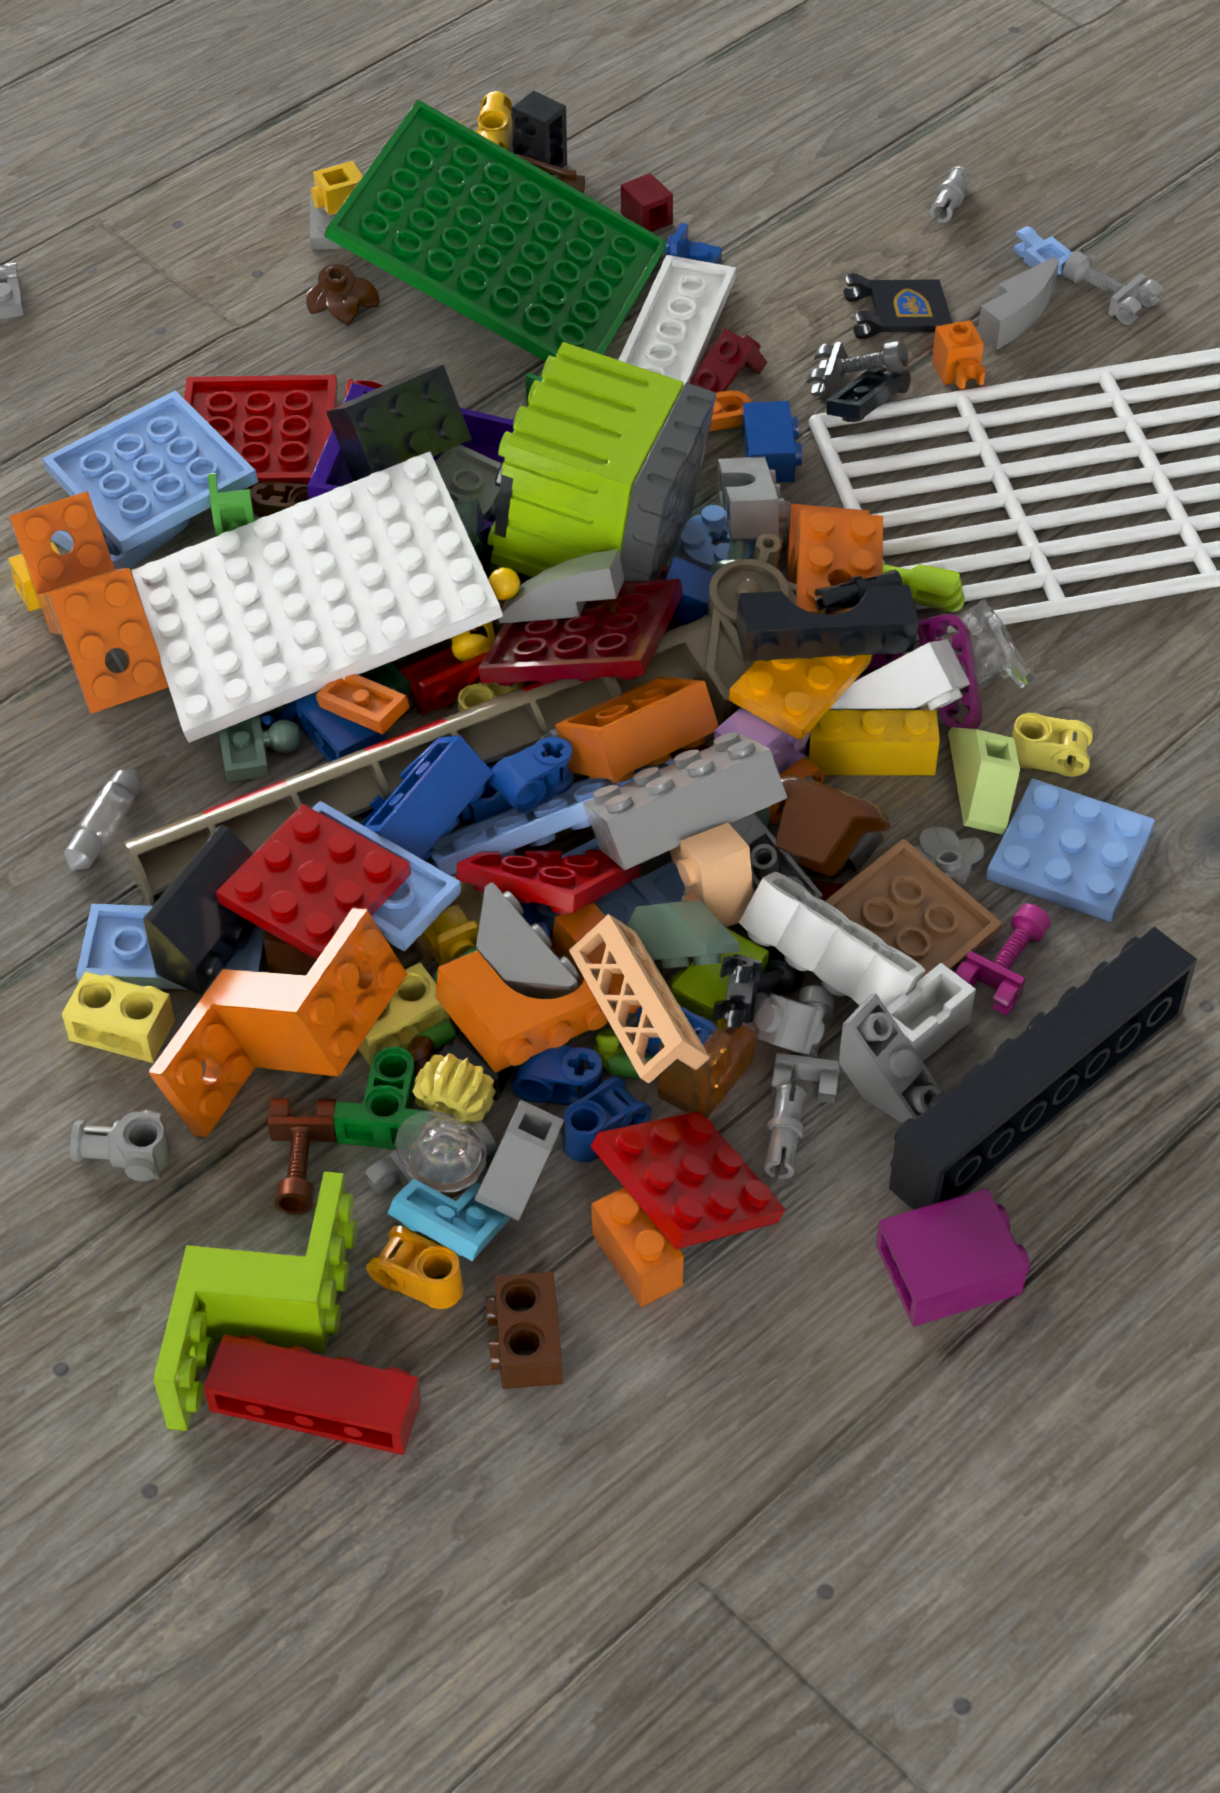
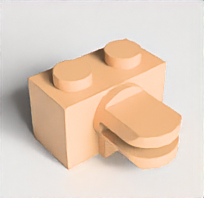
(716, 871)

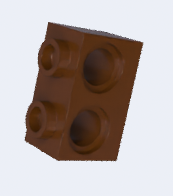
(528, 1329)

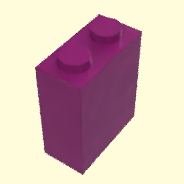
(952, 1256)

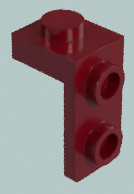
(726, 361)

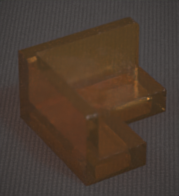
(709, 1084)

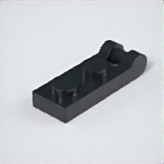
(867, 393)

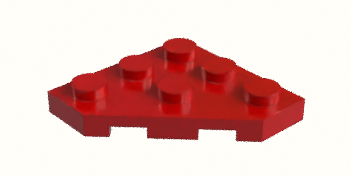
(547, 878)

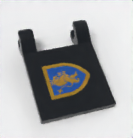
(898, 305)

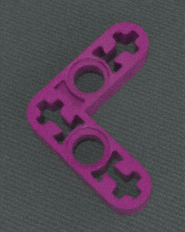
(929, 631)

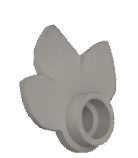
(949, 853)

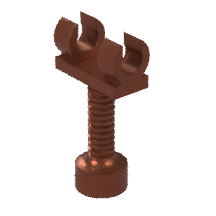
(295, 1193)

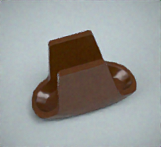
(824, 824)

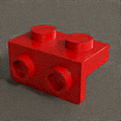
(440, 679)

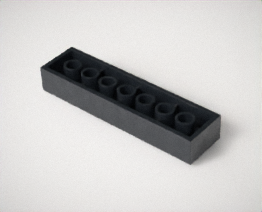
(1041, 1072)

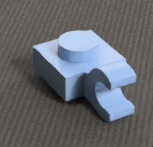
(1037, 250)

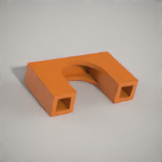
(515, 1027)

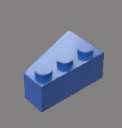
(430, 796)

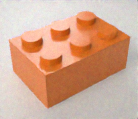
(639, 728)

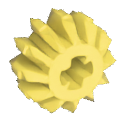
(454, 1088)

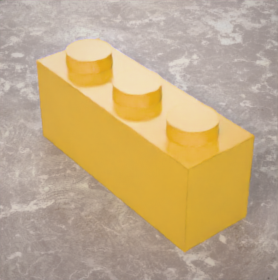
(875, 742)

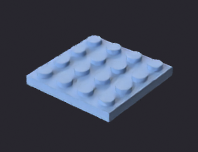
(149, 470)

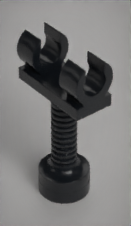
(747, 981)

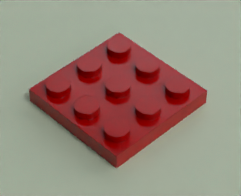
(311, 880)
(687, 1179)

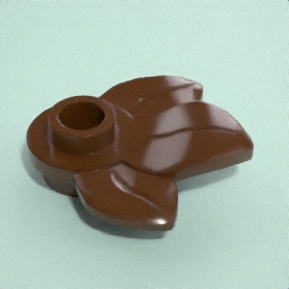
(341, 296)

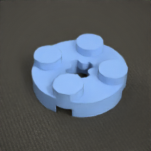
(704, 530)

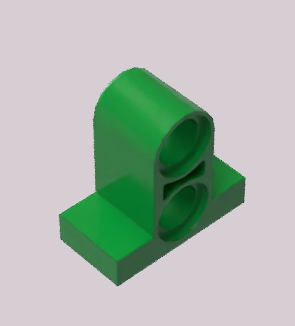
(384, 1095)

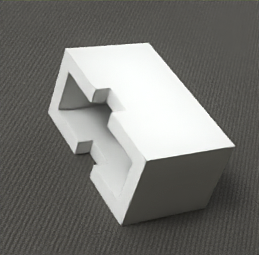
(934, 1010)

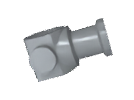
(786, 1022)
(124, 1144)

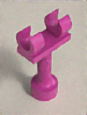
(1029, 924)

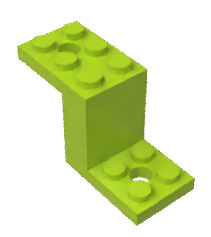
(254, 1294)

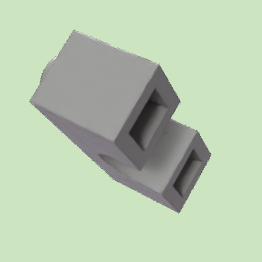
(750, 497)

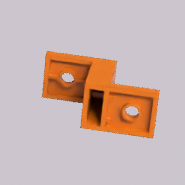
(830, 548)
(89, 602)
(279, 1023)

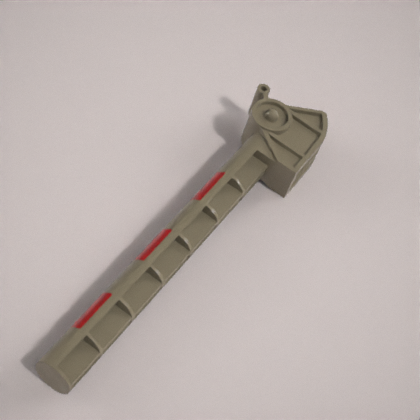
(493, 729)

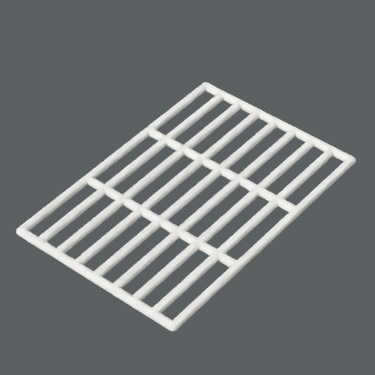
(1013, 499)

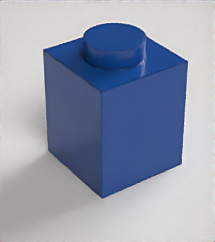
(695, 588)

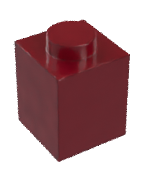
(647, 202)

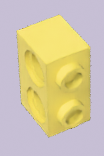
(406, 1014)
(119, 1016)

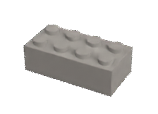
(684, 799)

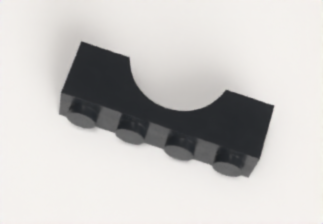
(778, 629)

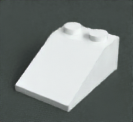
(918, 679)

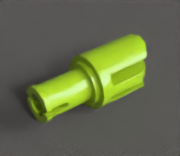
(932, 586)

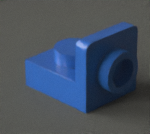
(680, 246)

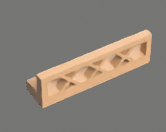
(650, 992)

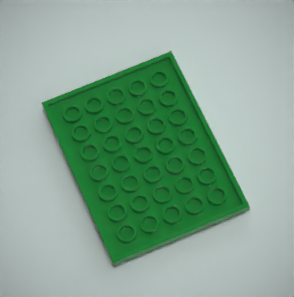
(496, 237)

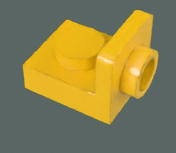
(451, 935)

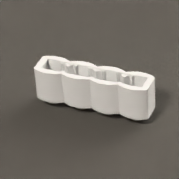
(827, 943)

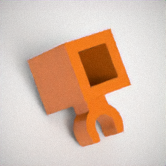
(958, 354)

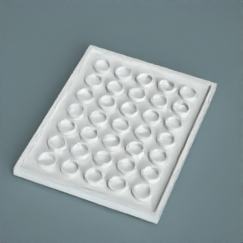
(313, 596)

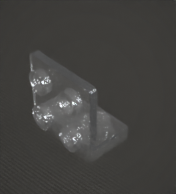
(992, 646)

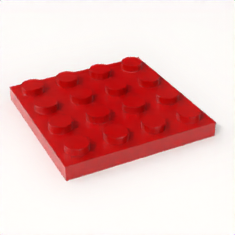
(269, 420)

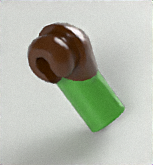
(428, 1041)

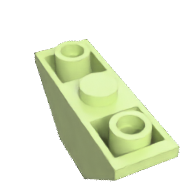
(985, 777)

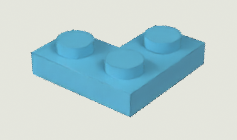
(458, 1224)

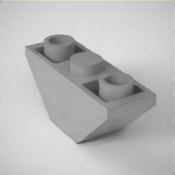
(521, 951)
(885, 1063)
(519, 1160)

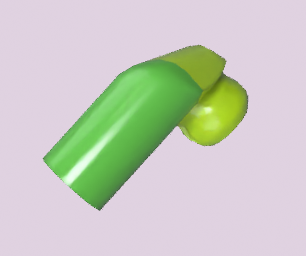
(614, 1056)

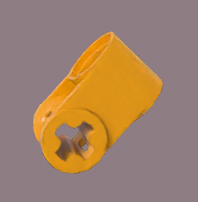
(411, 1263)

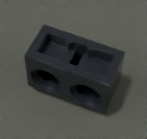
(540, 129)

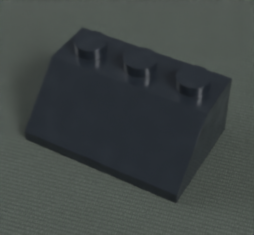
(188, 928)

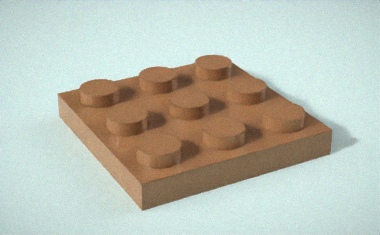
(916, 909)

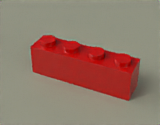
(313, 1393)

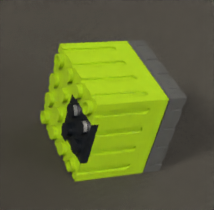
(599, 466)

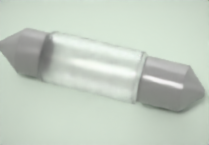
(102, 819)

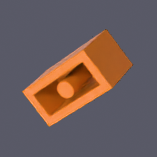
(636, 1247)

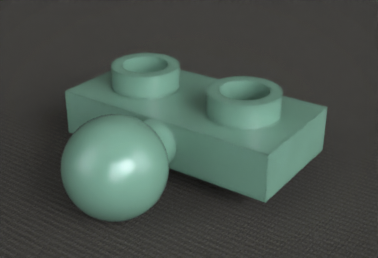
(245, 746)

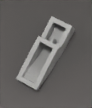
(1017, 304)
(566, 588)

